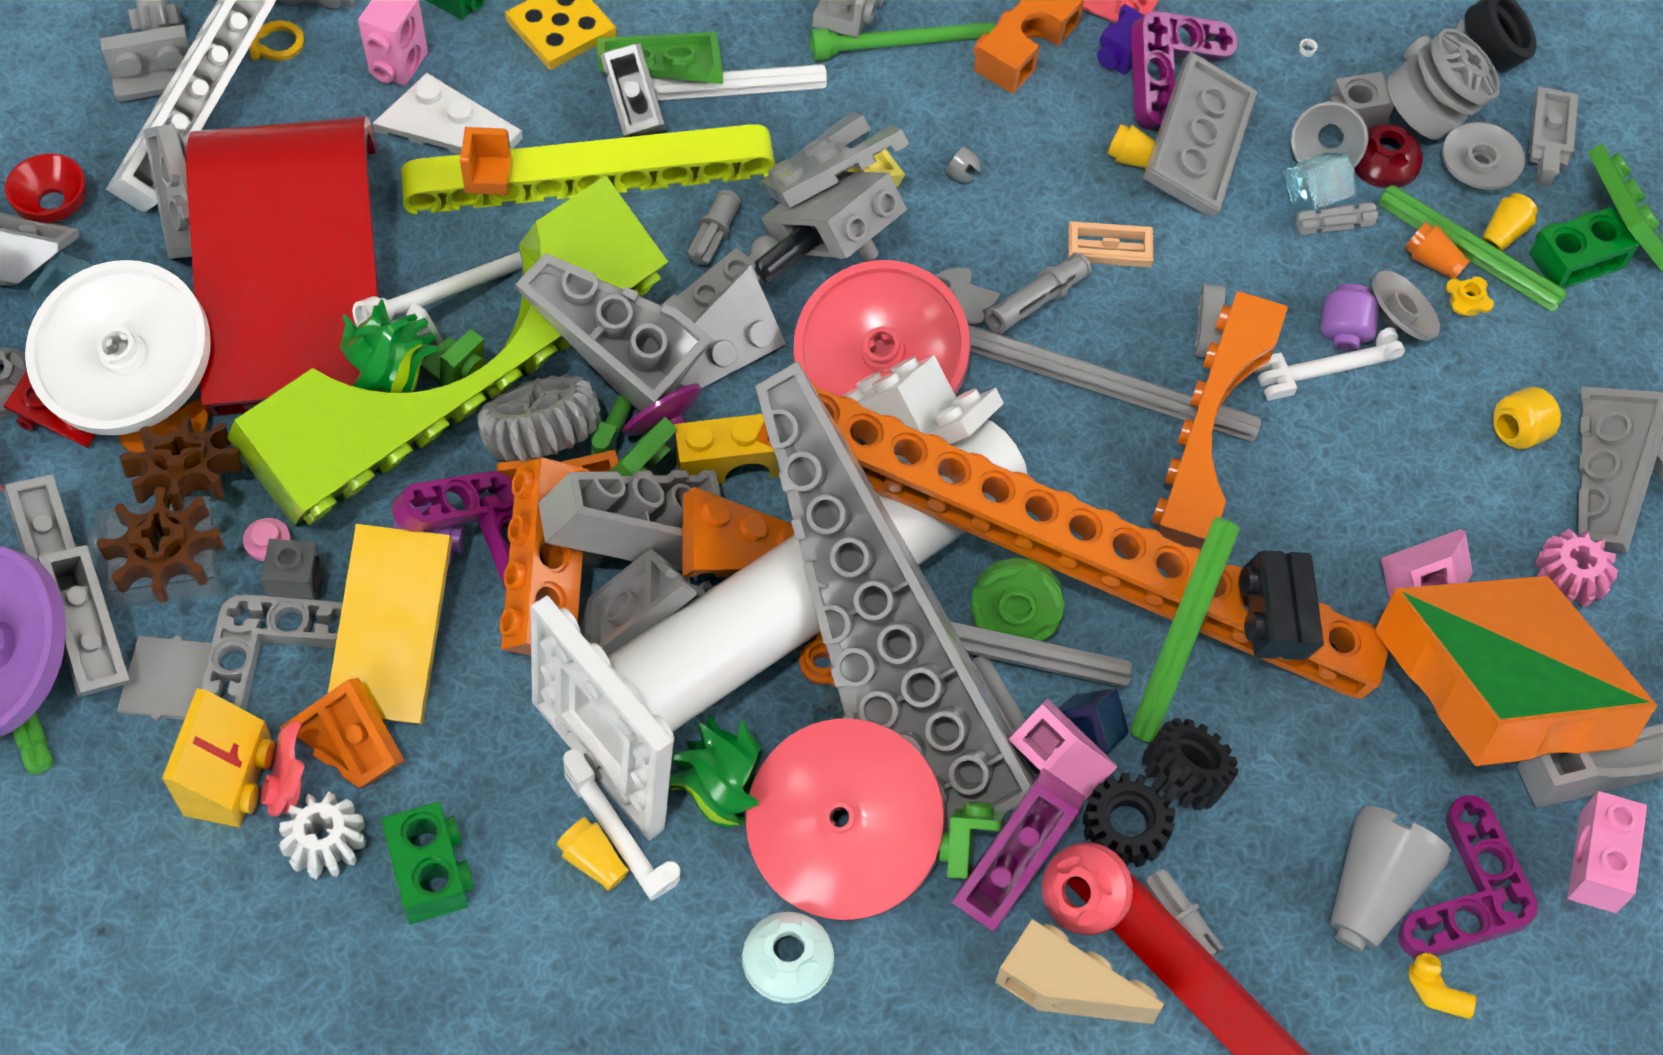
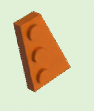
(725, 535)

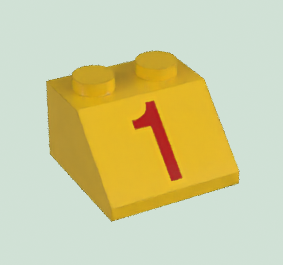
(218, 761)

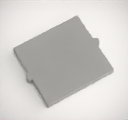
(164, 677)

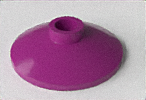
(671, 406)

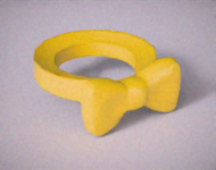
(257, 49)

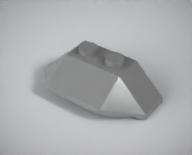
(29, 246)

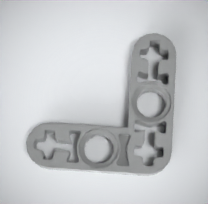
(250, 635)

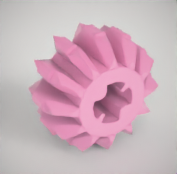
(1578, 566)

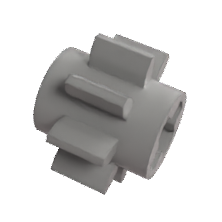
(154, 15)

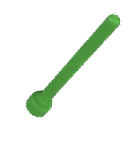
(829, 43)

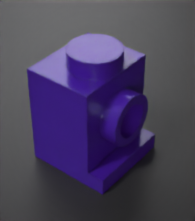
(1116, 41)

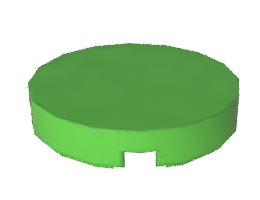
(1018, 599)

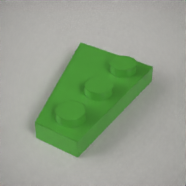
(673, 55)
(1628, 199)

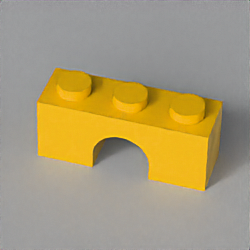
(722, 446)

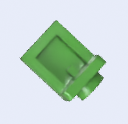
(455, 358)
(958, 844)

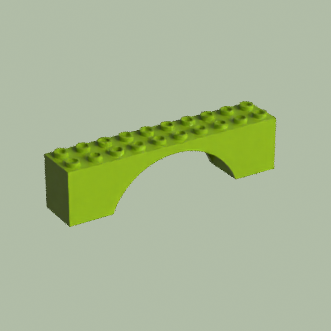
(331, 436)

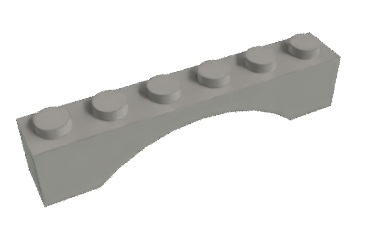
(1572, 776)

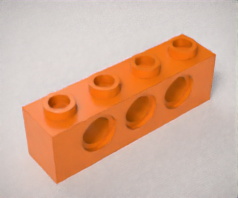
(525, 573)

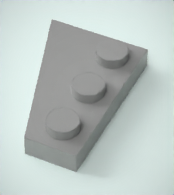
(740, 330)

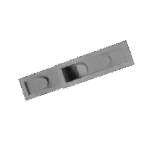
(46, 536)

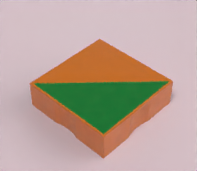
(1514, 669)

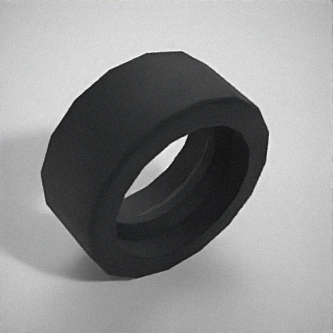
(1501, 32)

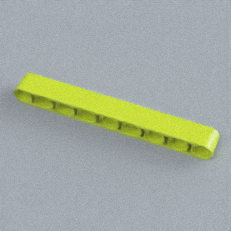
(571, 167)

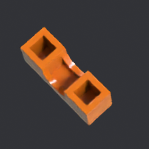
(1008, 54)

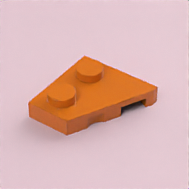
(349, 734)

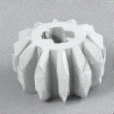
(303, 844)

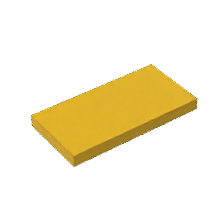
(392, 618)

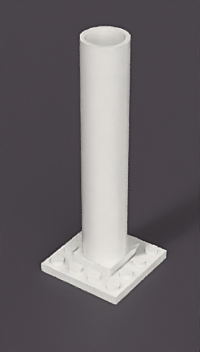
(631, 701)

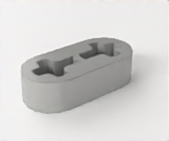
(1209, 308)

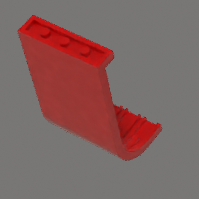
(279, 251)

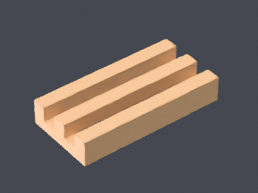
(1111, 250)

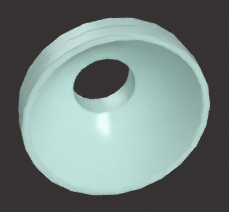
(788, 980)

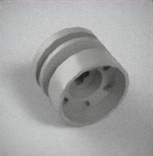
(1443, 84)

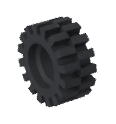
(1190, 764)
(1137, 795)

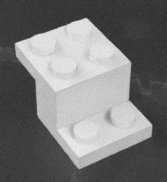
(925, 400)

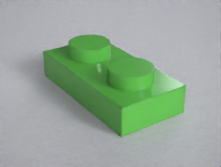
(648, 449)

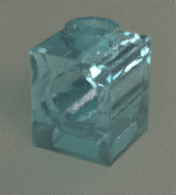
(1320, 180)

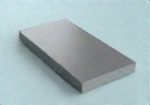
(1200, 135)

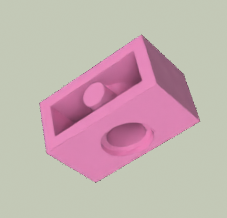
(1607, 852)

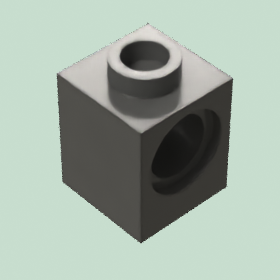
(292, 569)

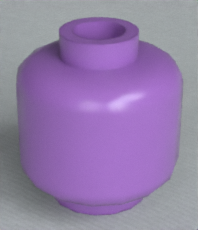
(1349, 316)

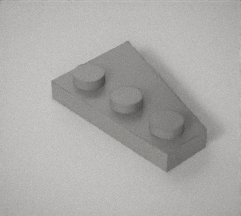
(170, 183)

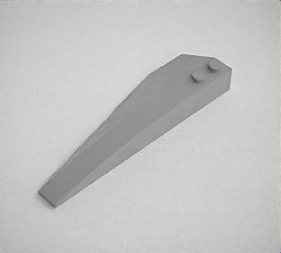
(877, 613)

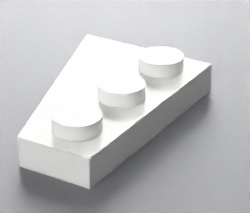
(438, 116)

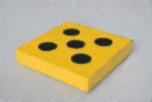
(559, 28)

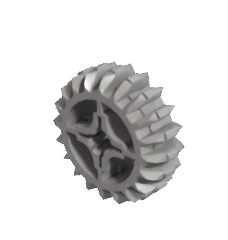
(539, 418)

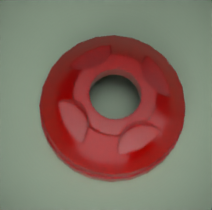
(42, 176)

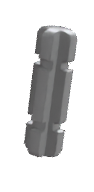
(1336, 218)

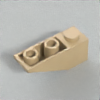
(1065, 980)

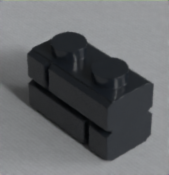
(1281, 605)

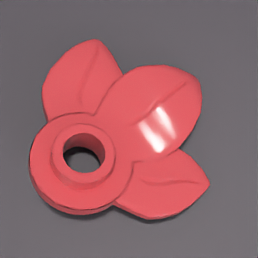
(284, 784)

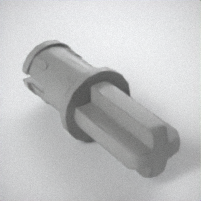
(714, 228)
(1171, 897)

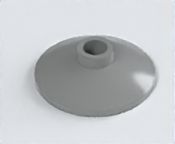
(1483, 142)
(1405, 306)

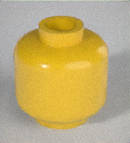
(1526, 418)

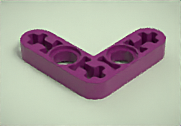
(1162, 53)
(489, 511)
(1485, 903)

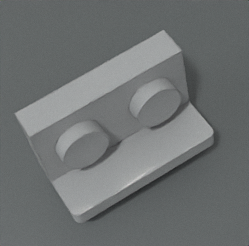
(845, 15)
(144, 60)

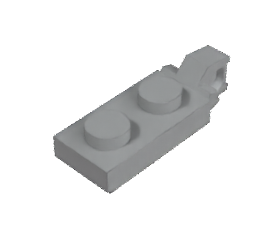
(1552, 132)

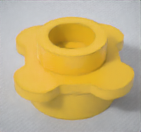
(1465, 304)

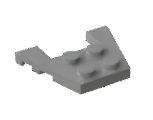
(828, 157)

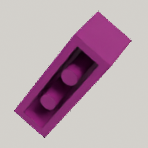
(1018, 849)

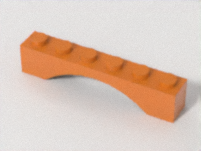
(1245, 346)

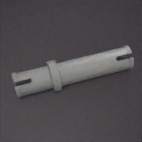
(1049, 285)

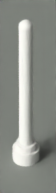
(431, 293)

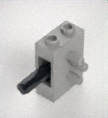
(831, 222)

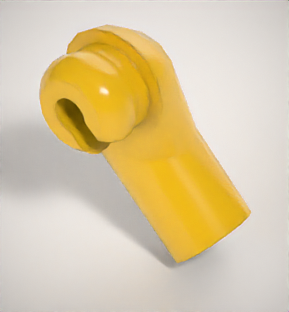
(1434, 993)

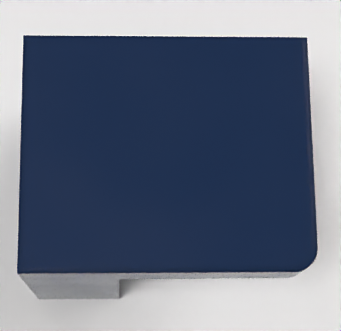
(1098, 717)

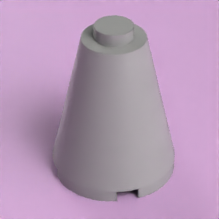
(1383, 876)

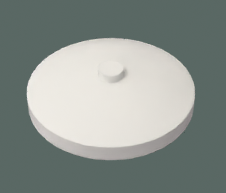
(118, 347)

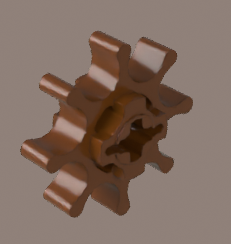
(181, 462)
(174, 551)

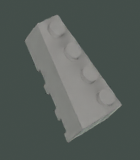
(621, 513)

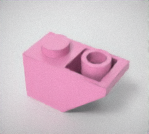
(1429, 563)
(1062, 749)

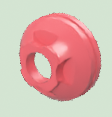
(1108, 882)

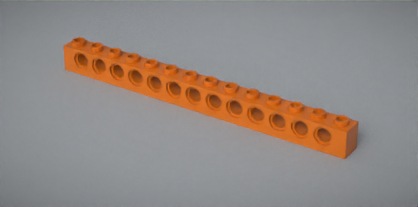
(1350, 671)

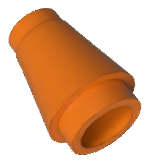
(1436, 251)

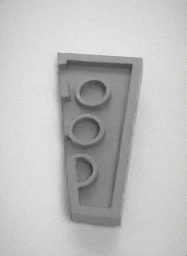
(1617, 459)

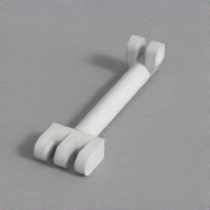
(1285, 376)
(582, 781)

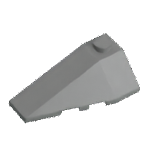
(624, 337)

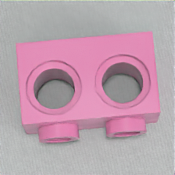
(393, 39)

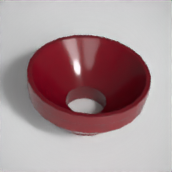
(1390, 167)

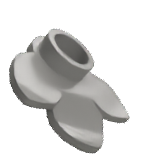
(973, 299)

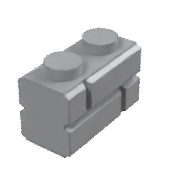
(633, 91)

